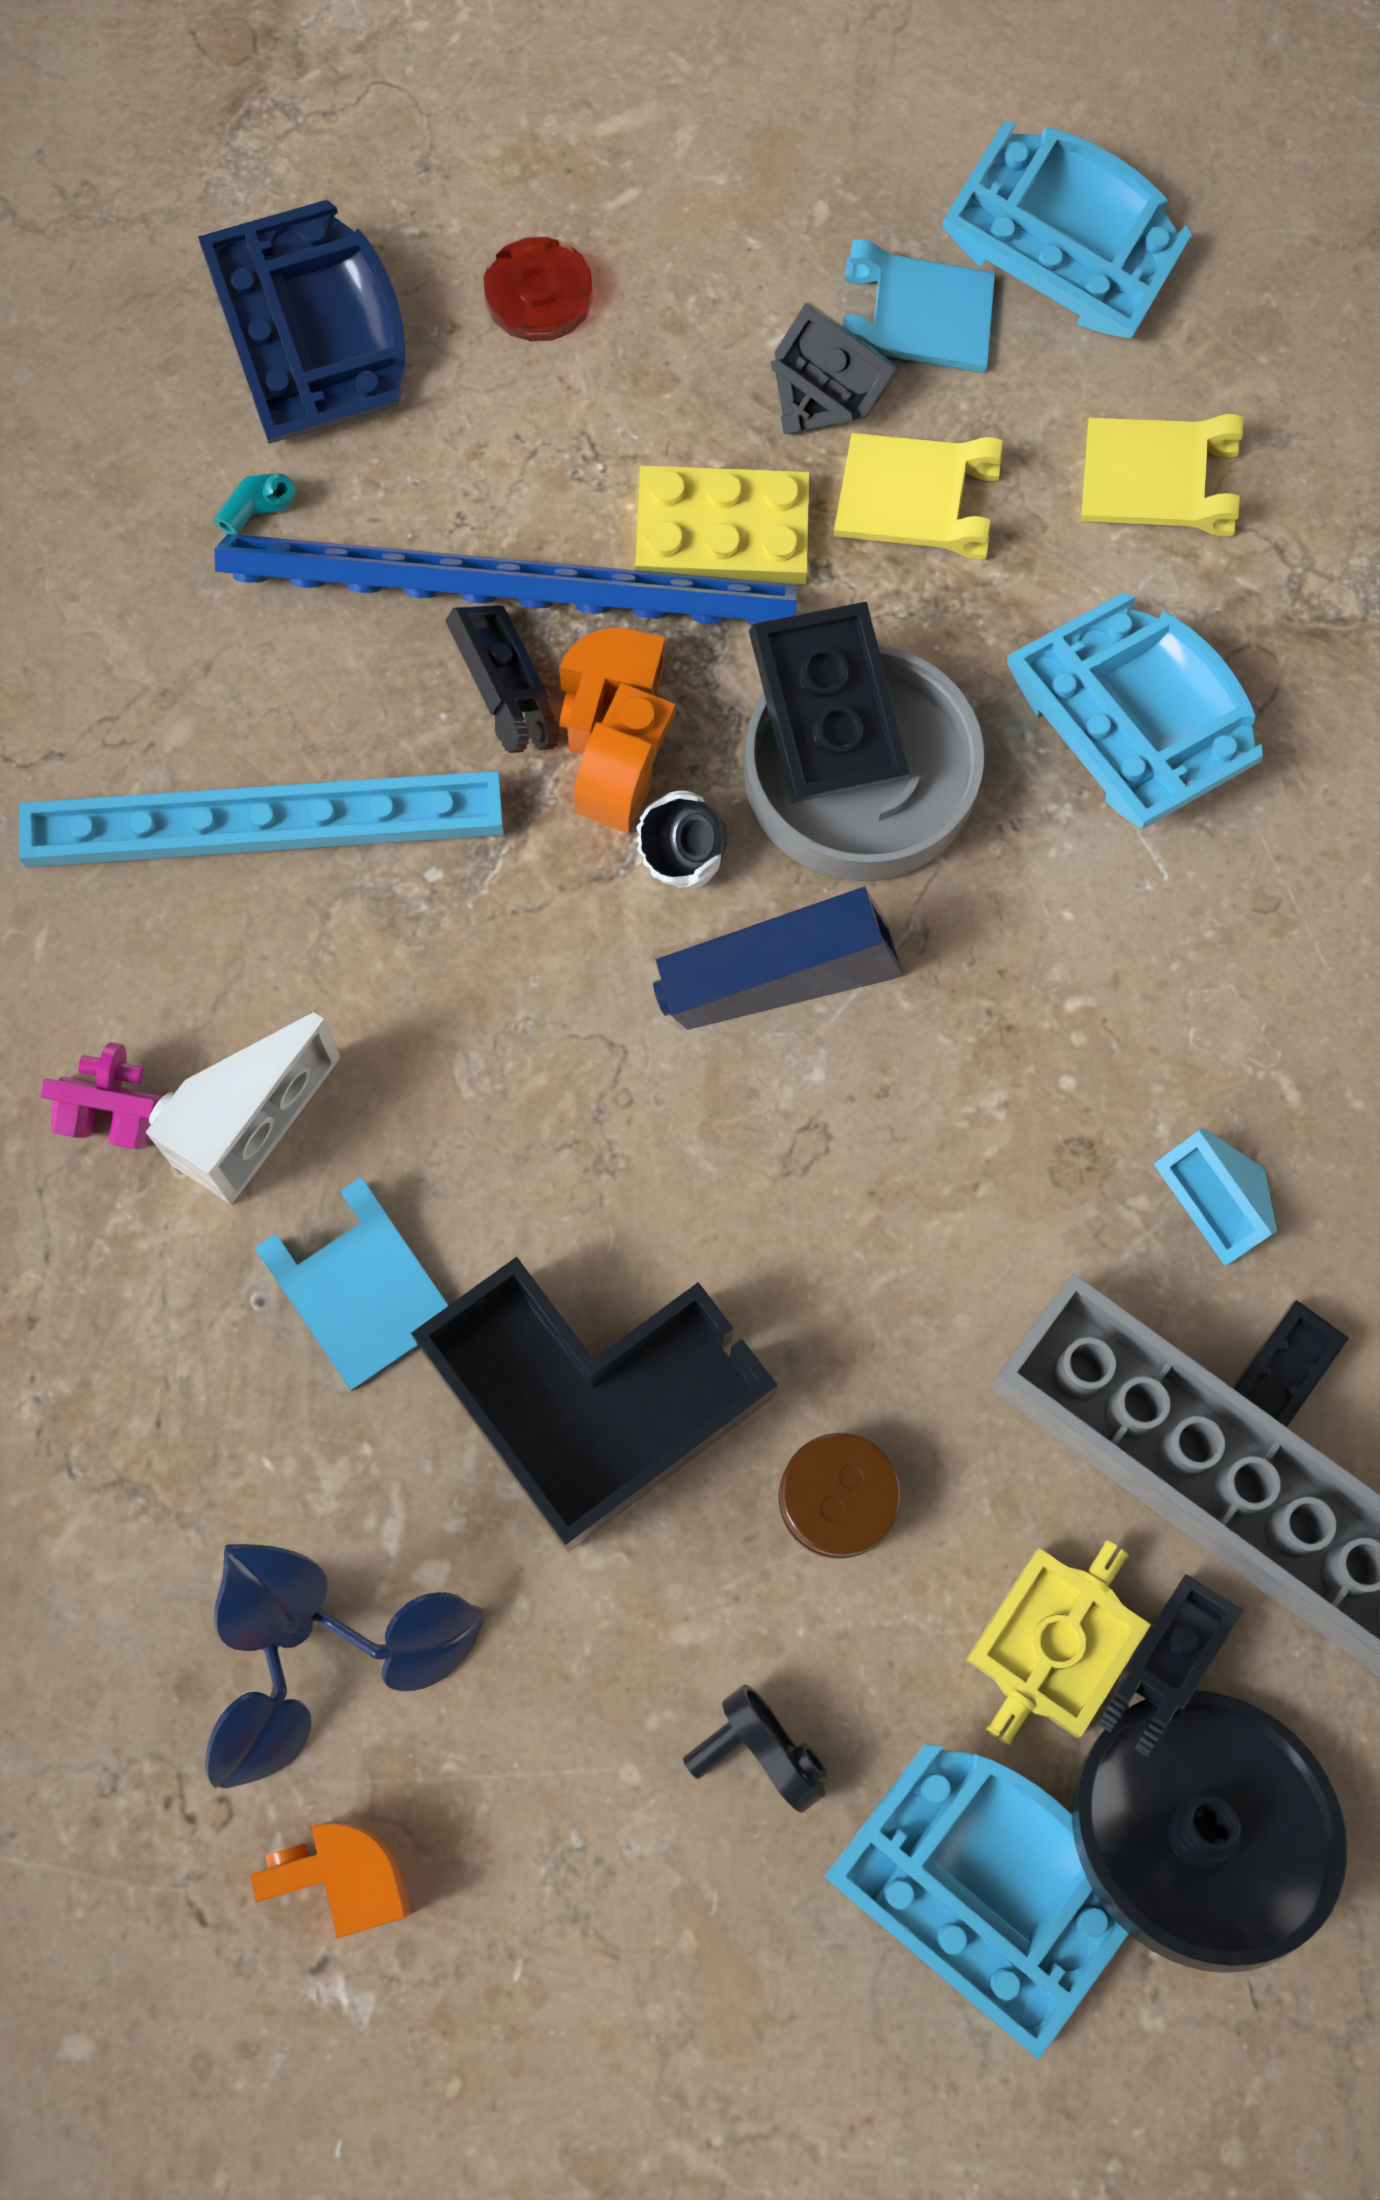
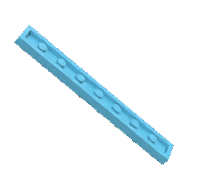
(260, 819)

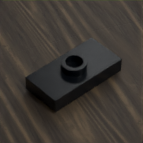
(1290, 1362)

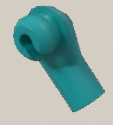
(253, 497)

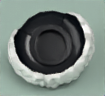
(682, 839)

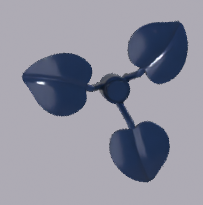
(271, 1603)

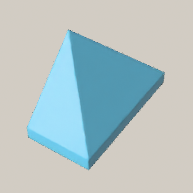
(1221, 1193)

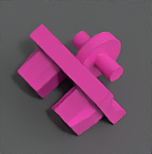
(77, 1099)

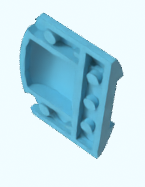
(1069, 226)
(1140, 706)
(983, 1890)

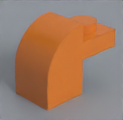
(595, 670)
(620, 757)
(357, 1873)

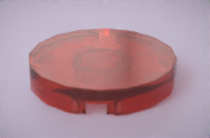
(538, 289)

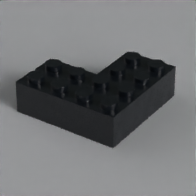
(583, 1429)

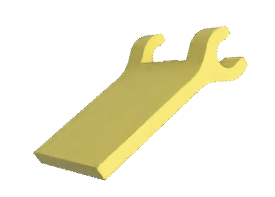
(1158, 472)
(914, 492)

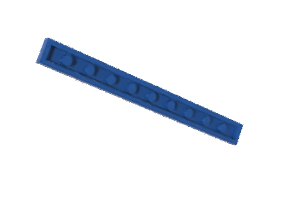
(485, 578)

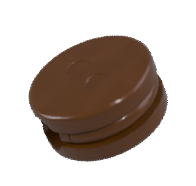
(839, 1495)

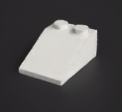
(239, 1109)

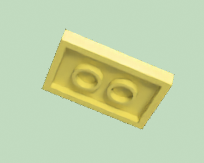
(723, 523)

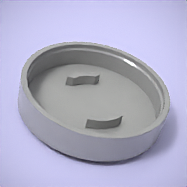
(889, 825)

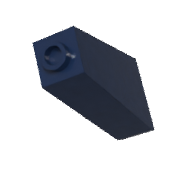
(779, 962)

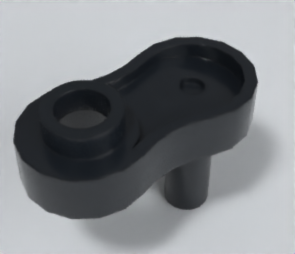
(792, 1769)

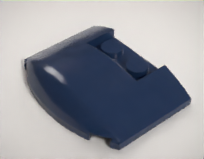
(308, 318)

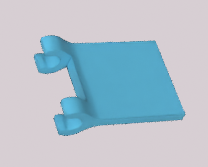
(923, 308)
(358, 1291)

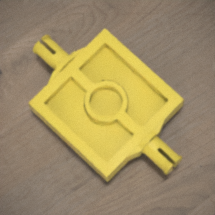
(1058, 1642)

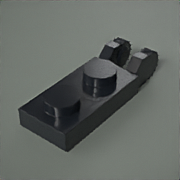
(504, 677)
(1173, 1658)

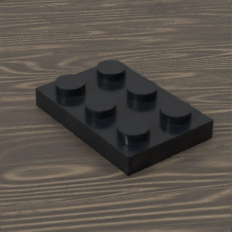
(829, 702)

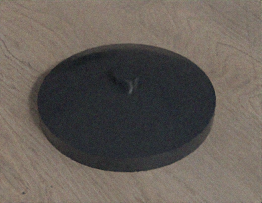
(1216, 1841)

